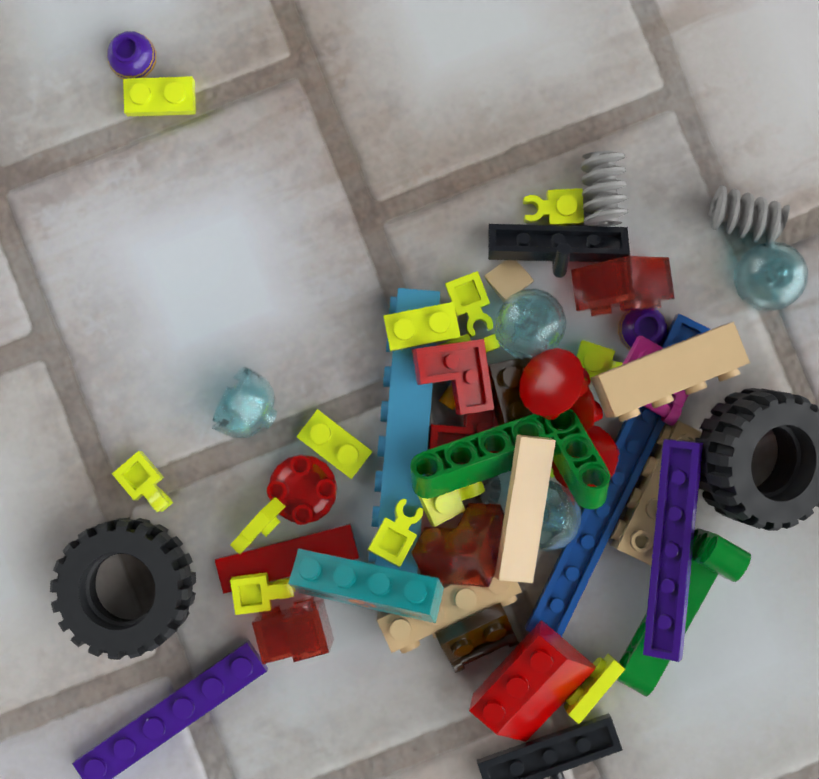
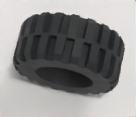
(728, 452)
(80, 603)

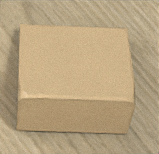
(508, 279)

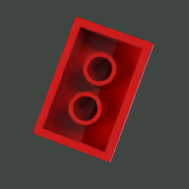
(530, 684)

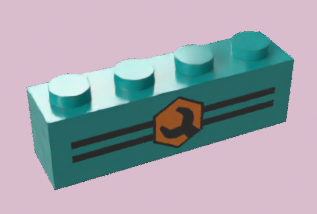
(367, 585)

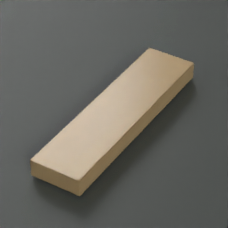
(525, 508)

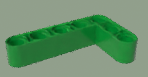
(482, 464)
(710, 558)

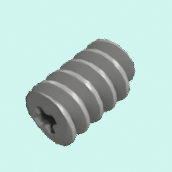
(603, 188)
(748, 214)

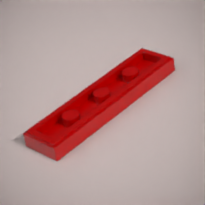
(279, 557)

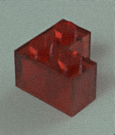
(623, 282)
(463, 553)
(293, 632)

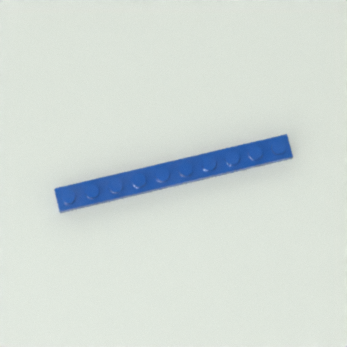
(582, 554)

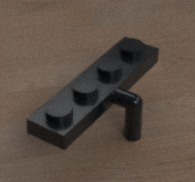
(557, 244)
(554, 752)

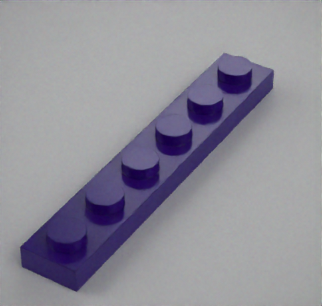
(672, 549)
(172, 714)

